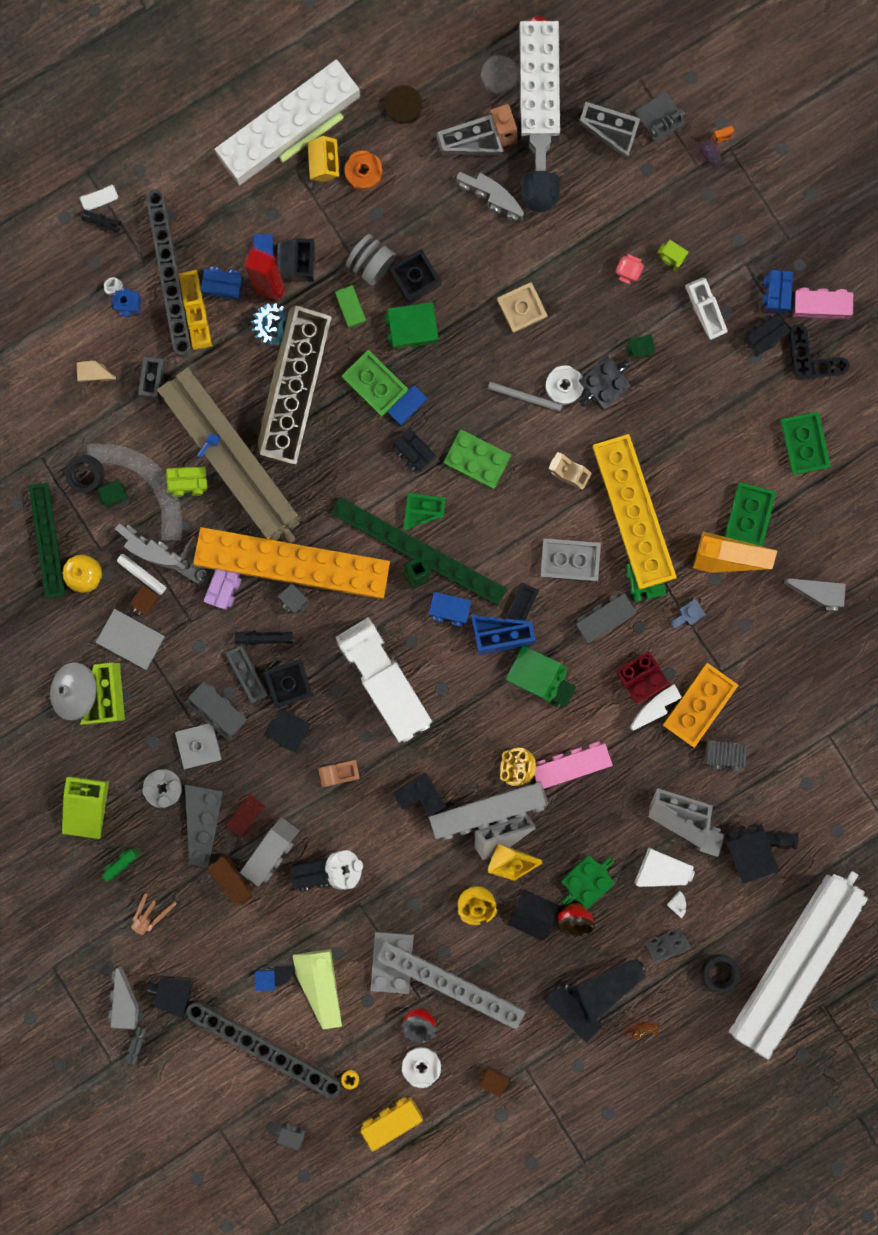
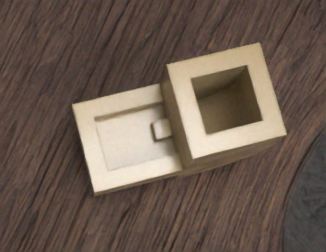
(569, 471)

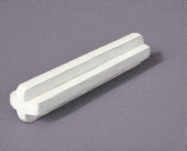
(141, 574)

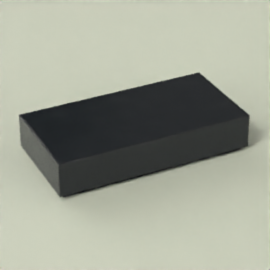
(522, 602)

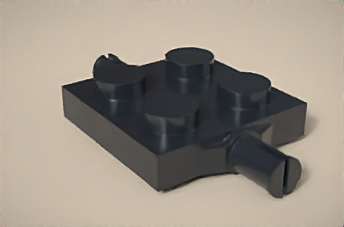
(604, 383)

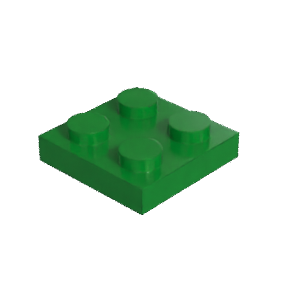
(115, 867)

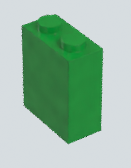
(412, 326)
(537, 673)

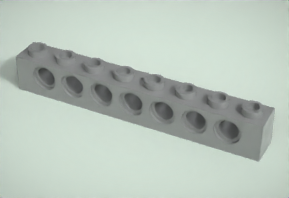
(451, 985)

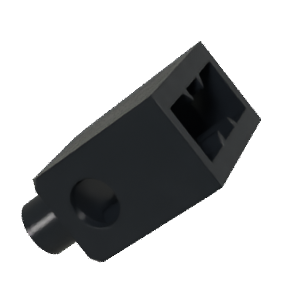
(171, 993)

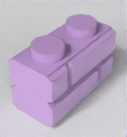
(222, 589)

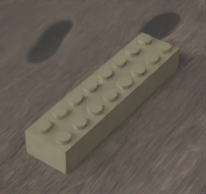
(292, 386)

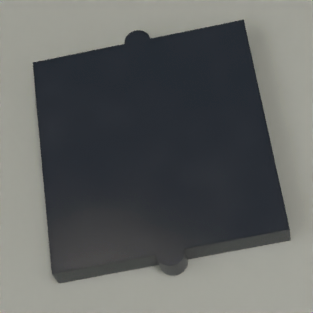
(288, 730)

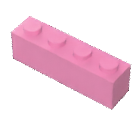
(572, 766)

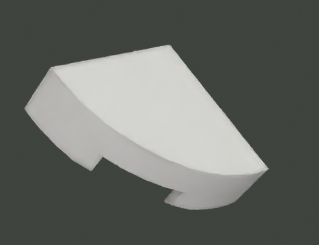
(678, 904)

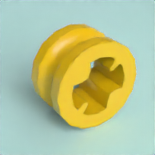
(351, 1073)

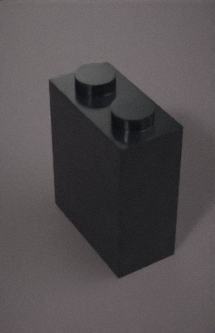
(751, 853)

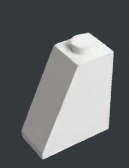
(663, 870)

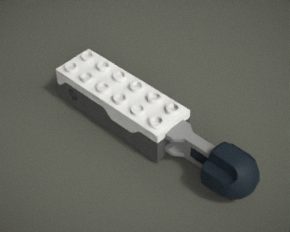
(539, 107)

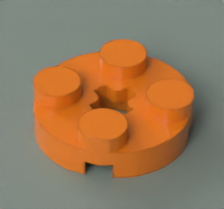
(357, 179)

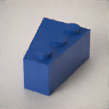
(500, 635)

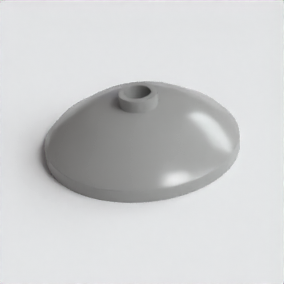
(73, 691)

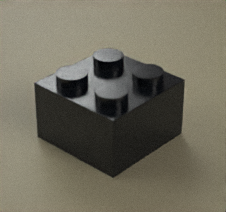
(415, 276)
(289, 683)

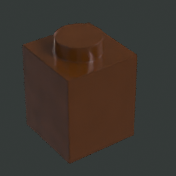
(145, 601)
(493, 1081)

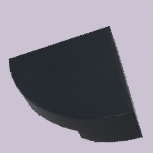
(283, 974)

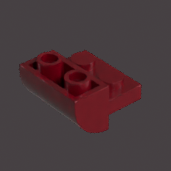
(642, 678)

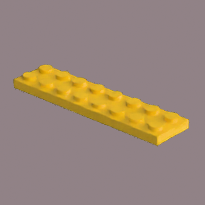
(634, 512)

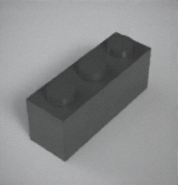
(605, 617)
(216, 710)

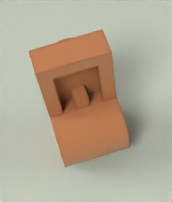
(338, 773)

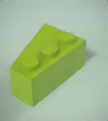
(109, 695)

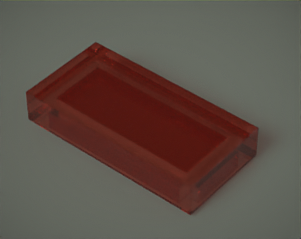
(245, 815)

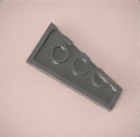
(202, 819)

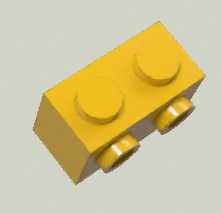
(323, 159)

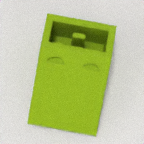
(84, 807)

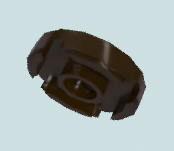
(403, 104)

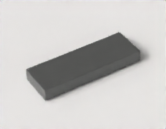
(246, 674)

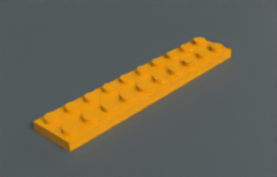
(291, 563)

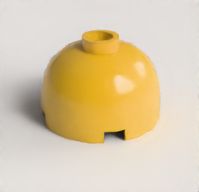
(82, 573)
(476, 905)

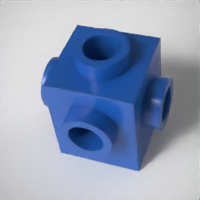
(126, 302)

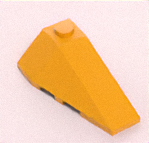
(730, 555)

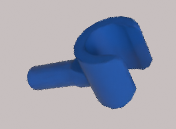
(212, 439)

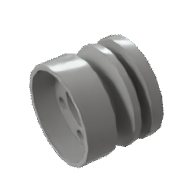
(368, 257)

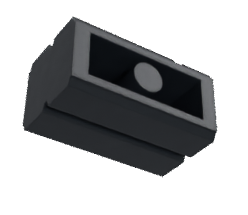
(766, 335)
(414, 451)
(310, 874)

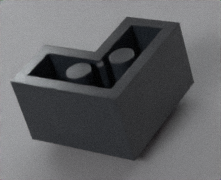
(422, 790)

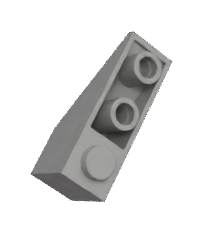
(125, 1007)

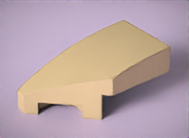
(93, 371)

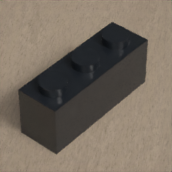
(567, 1007)

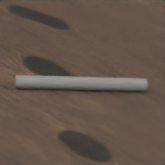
(524, 396)

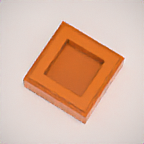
(723, 134)

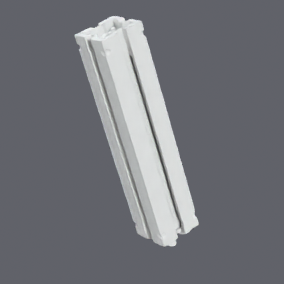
(799, 964)

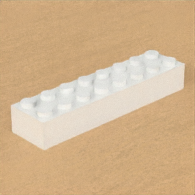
(287, 122)

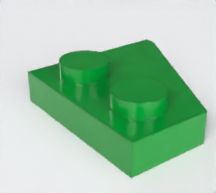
(422, 509)

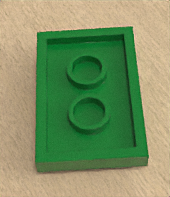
(805, 443)
(750, 514)

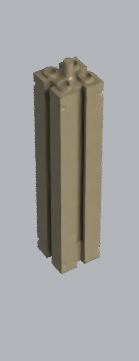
(230, 457)

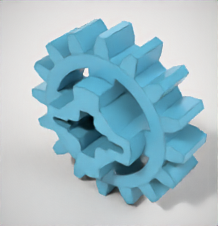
(267, 319)

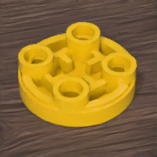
(517, 767)

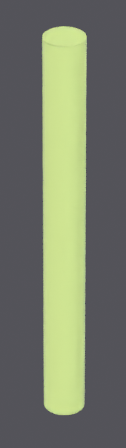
(313, 135)

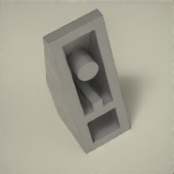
(822, 593)
(504, 833)

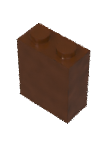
(231, 880)

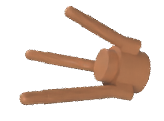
(141, 922)

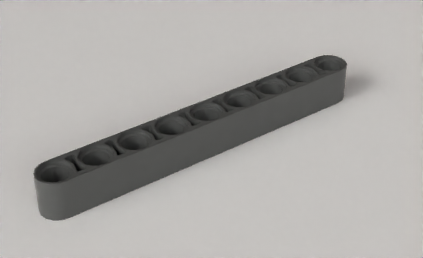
(165, 265)
(274, 1049)

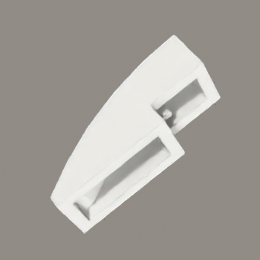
(706, 308)
(655, 707)

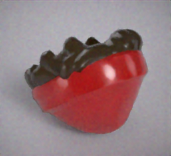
(576, 920)

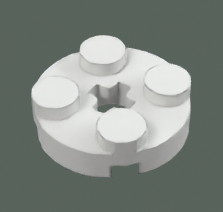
(555, 379)
(353, 870)
(429, 1075)

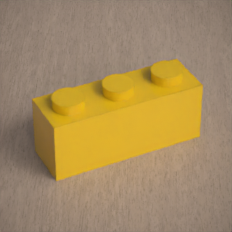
(391, 1123)

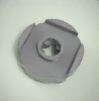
(173, 787)

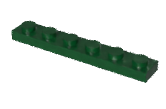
(47, 540)

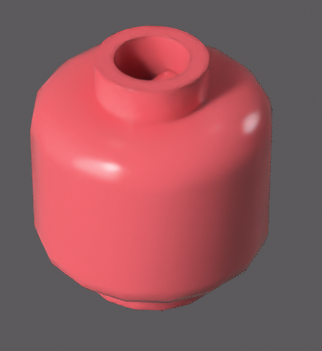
(629, 268)

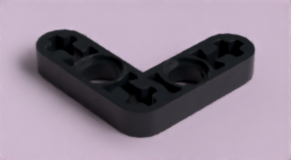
(811, 365)

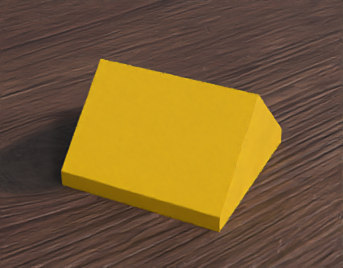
(511, 862)

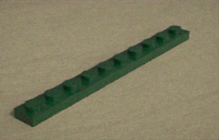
(415, 549)

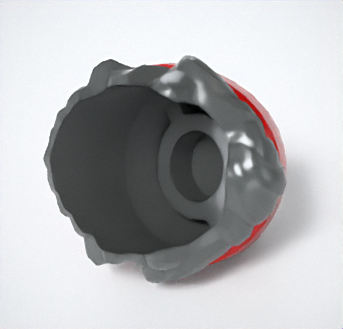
(419, 1026)

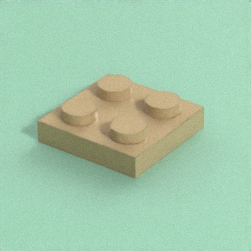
(522, 307)

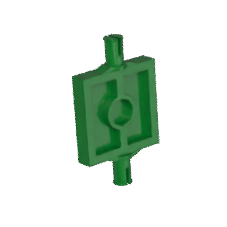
(587, 881)

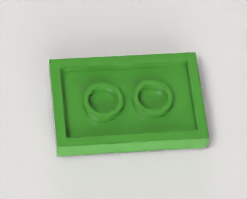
(375, 383)
(477, 459)

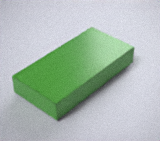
(350, 306)

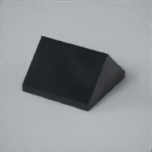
(533, 914)

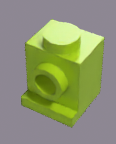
(672, 254)

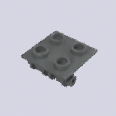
(661, 117)
(197, 574)
(667, 945)

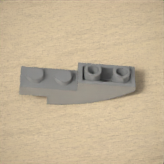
(498, 198)
(149, 550)

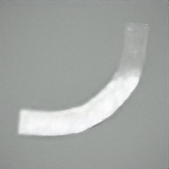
(153, 475)

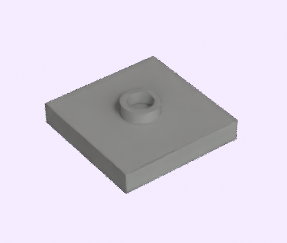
(198, 746)

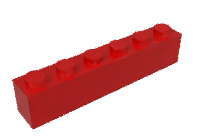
(264, 275)

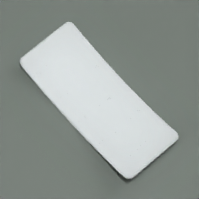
(99, 198)

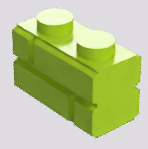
(186, 480)

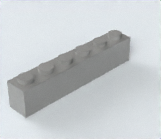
(488, 810)

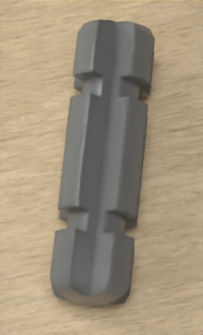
(135, 1045)

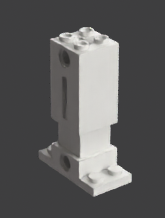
(384, 681)

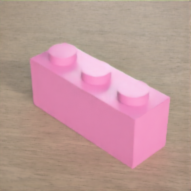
(822, 304)

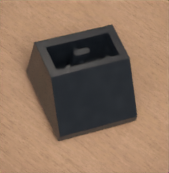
(296, 259)

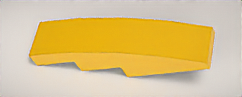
(195, 309)

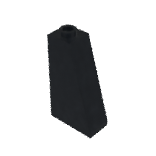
(606, 989)

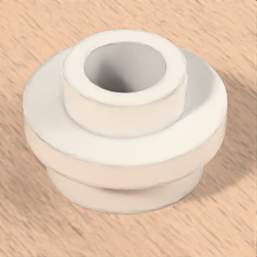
(111, 285)

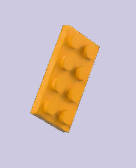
(700, 705)

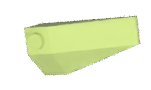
(318, 982)

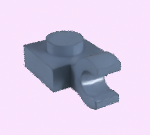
(689, 613)

